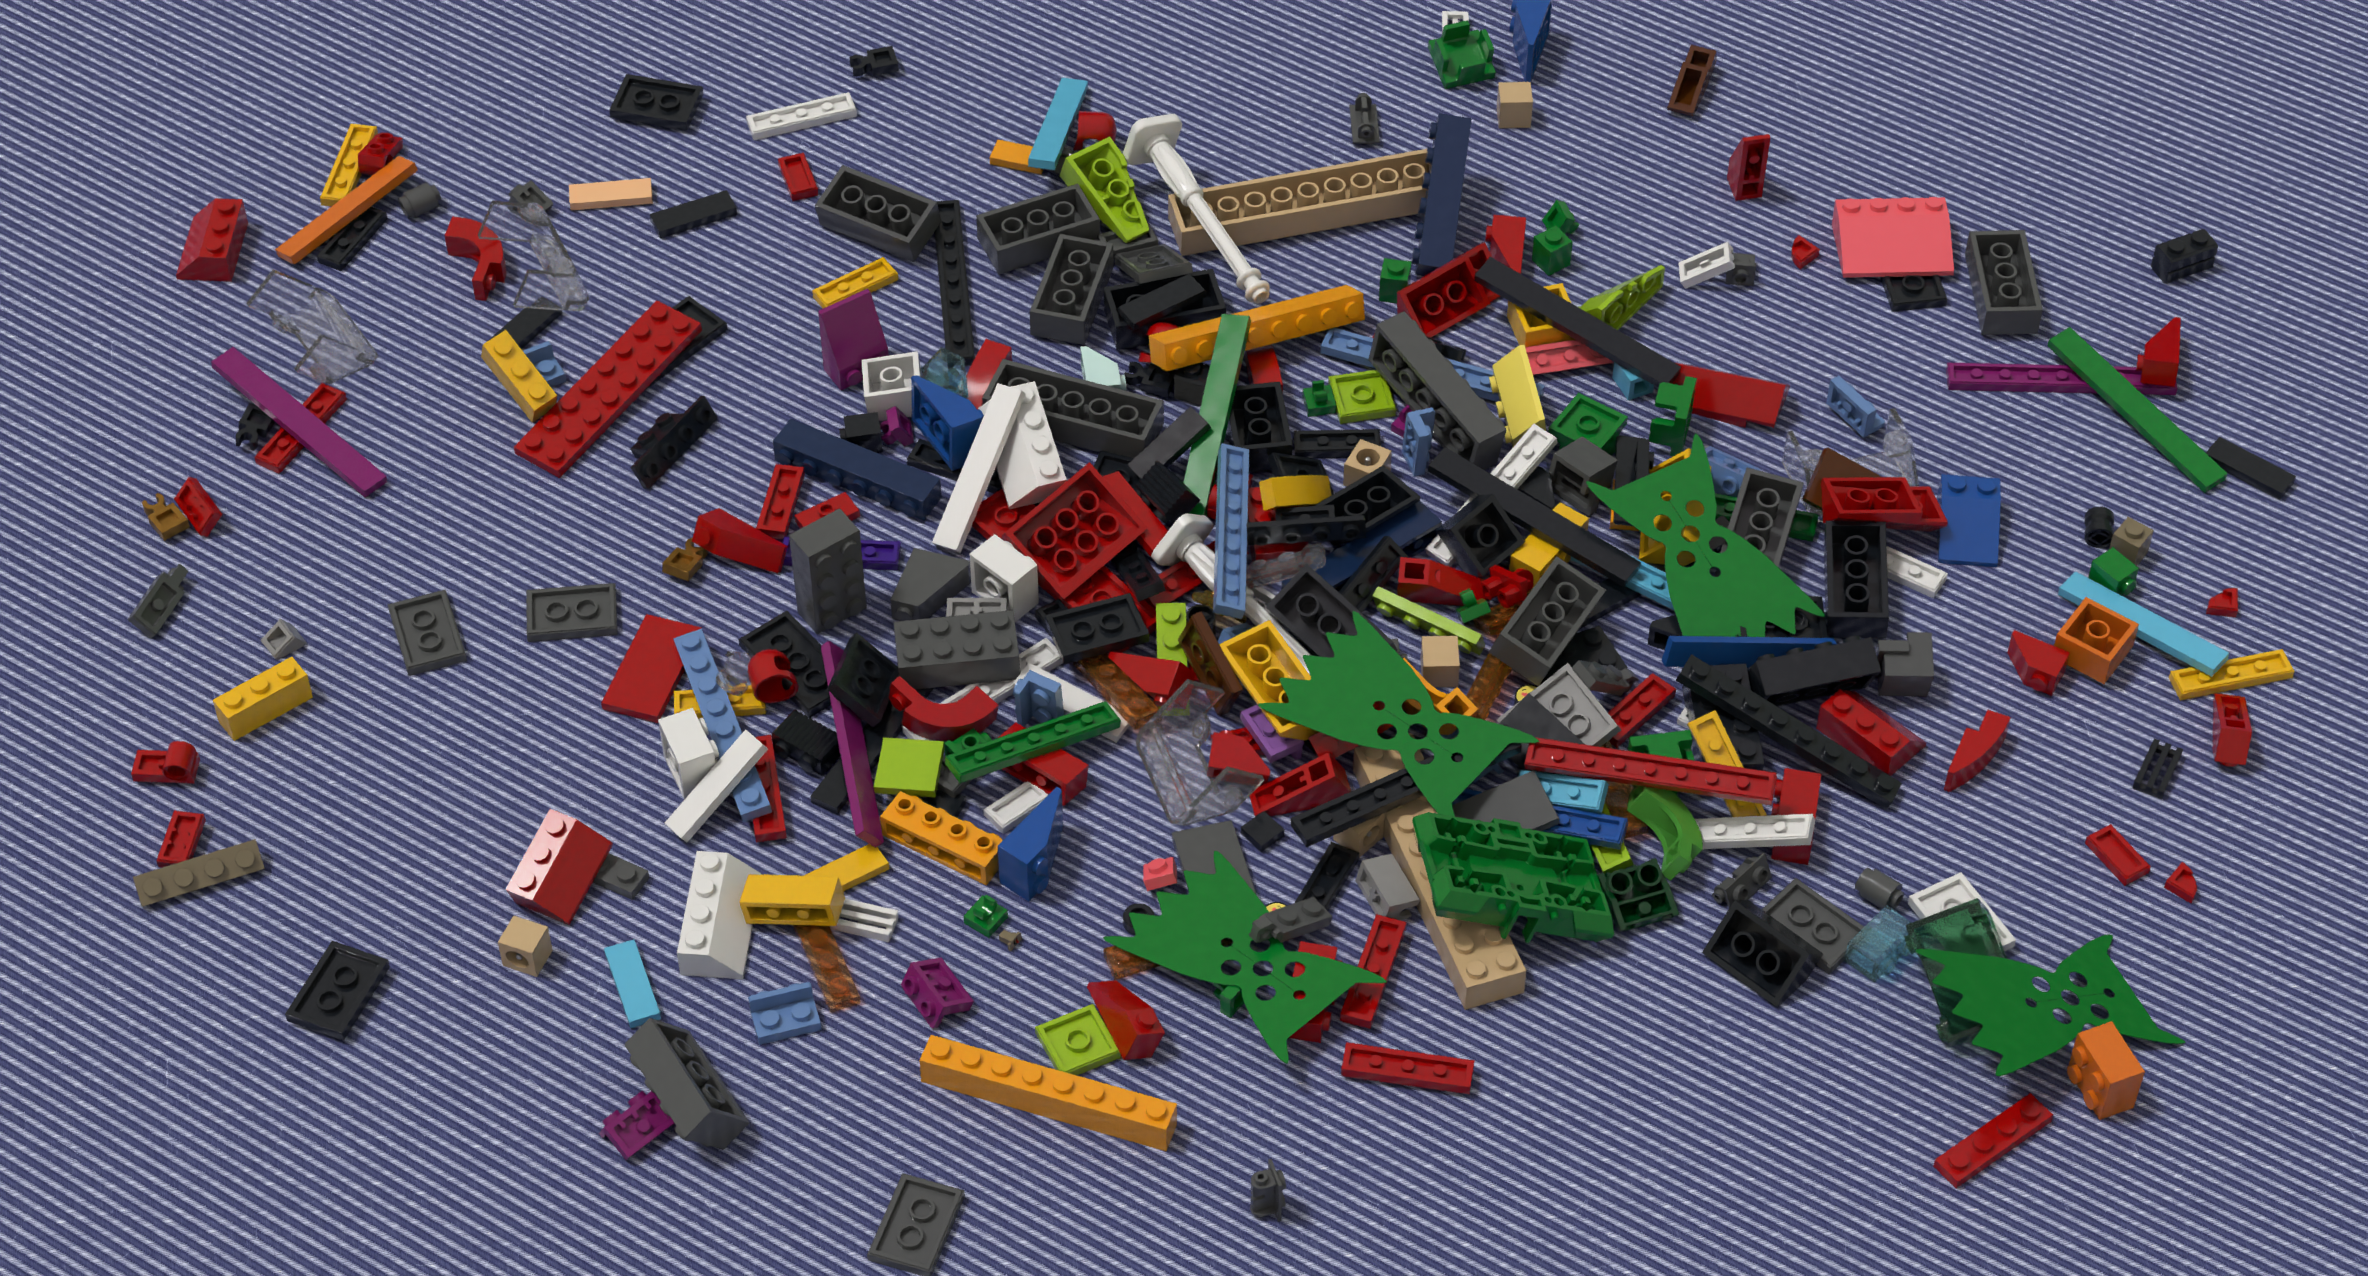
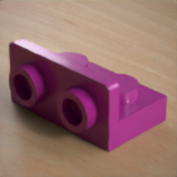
(935, 990)
(636, 1125)

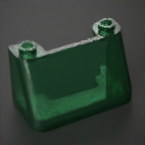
(1957, 929)

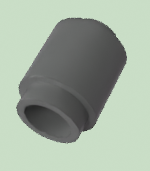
(419, 200)
(1879, 888)

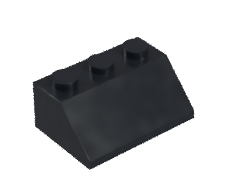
(1375, 496)
(1761, 952)

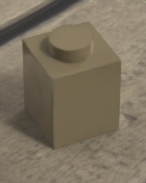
(2132, 540)

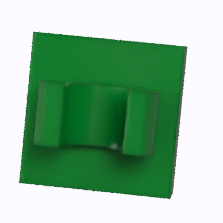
(1560, 216)
(1319, 399)
(1472, 607)
(985, 916)
(1230, 998)

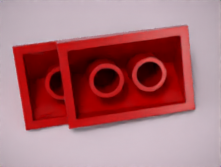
(1447, 293)
(1734, 396)
(1882, 500)

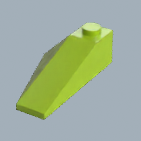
(1108, 187)
(1624, 300)

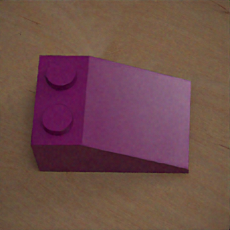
(849, 335)

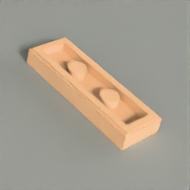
(610, 194)

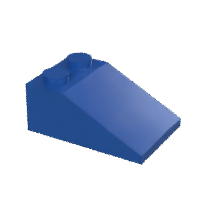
(1530, 32)
(945, 420)
(1973, 520)
(1031, 847)

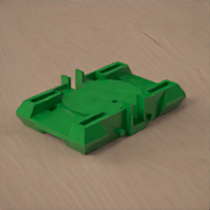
(1509, 871)

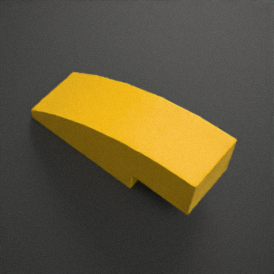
(1294, 491)

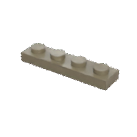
(198, 873)

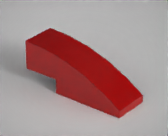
(1262, 365)
(984, 368)
(1977, 749)

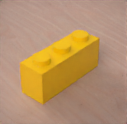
(518, 376)
(1538, 554)
(262, 698)
(792, 900)

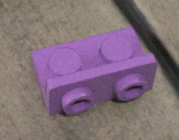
(1267, 738)

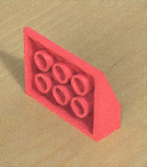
(1893, 237)

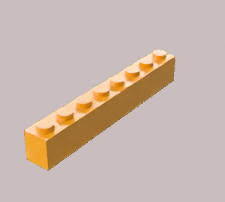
(1268, 326)
(1048, 1092)

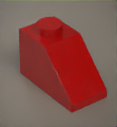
(2037, 662)
(1235, 752)

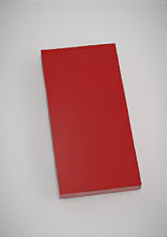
(648, 670)

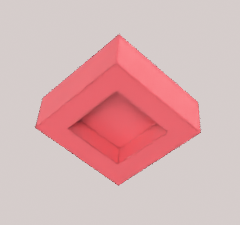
(1159, 873)

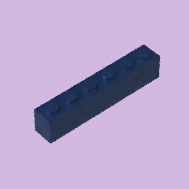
(1443, 193)
(857, 469)
(1409, 529)

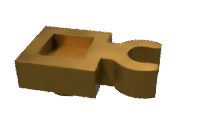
(165, 519)
(685, 562)

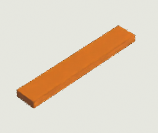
(346, 210)

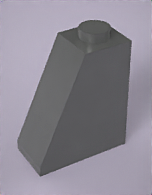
(927, 584)

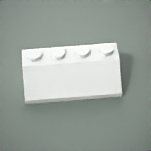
(1029, 460)
(714, 929)

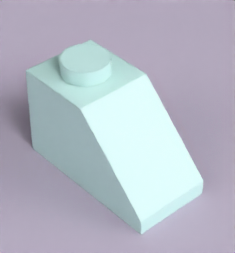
(1100, 369)

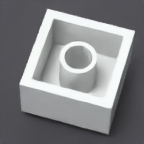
(889, 382)
(1004, 573)
(687, 749)

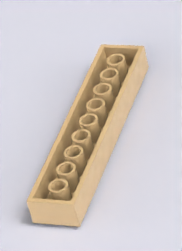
(1305, 201)
(1473, 953)

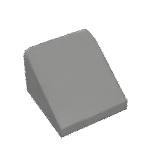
(282, 639)

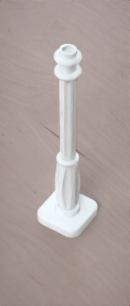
(1155, 141)
(1186, 544)

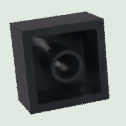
(1480, 535)

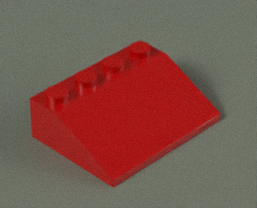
(1075, 531)

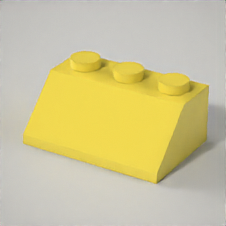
(1517, 394)

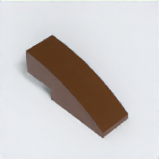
(1692, 80)

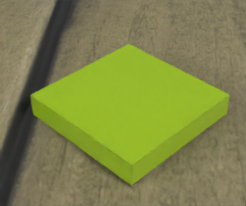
(1362, 396)
(909, 767)
(1078, 1041)

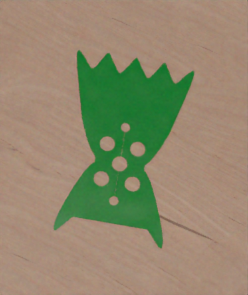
(1749, 583)
(1369, 670)
(1223, 907)
(1996, 995)

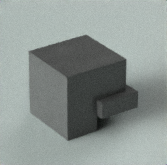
(1577, 464)
(1906, 665)

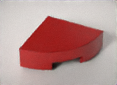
(1803, 252)
(2224, 603)
(2182, 883)

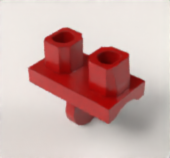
(1508, 586)

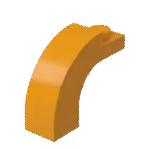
(1453, 702)

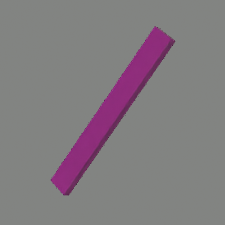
(2035, 379)
(299, 422)
(853, 758)

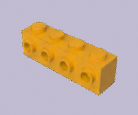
(941, 837)

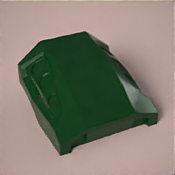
(1638, 896)

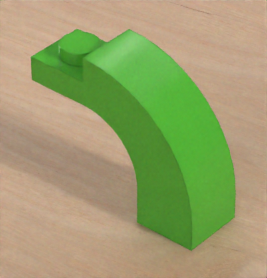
(1671, 823)

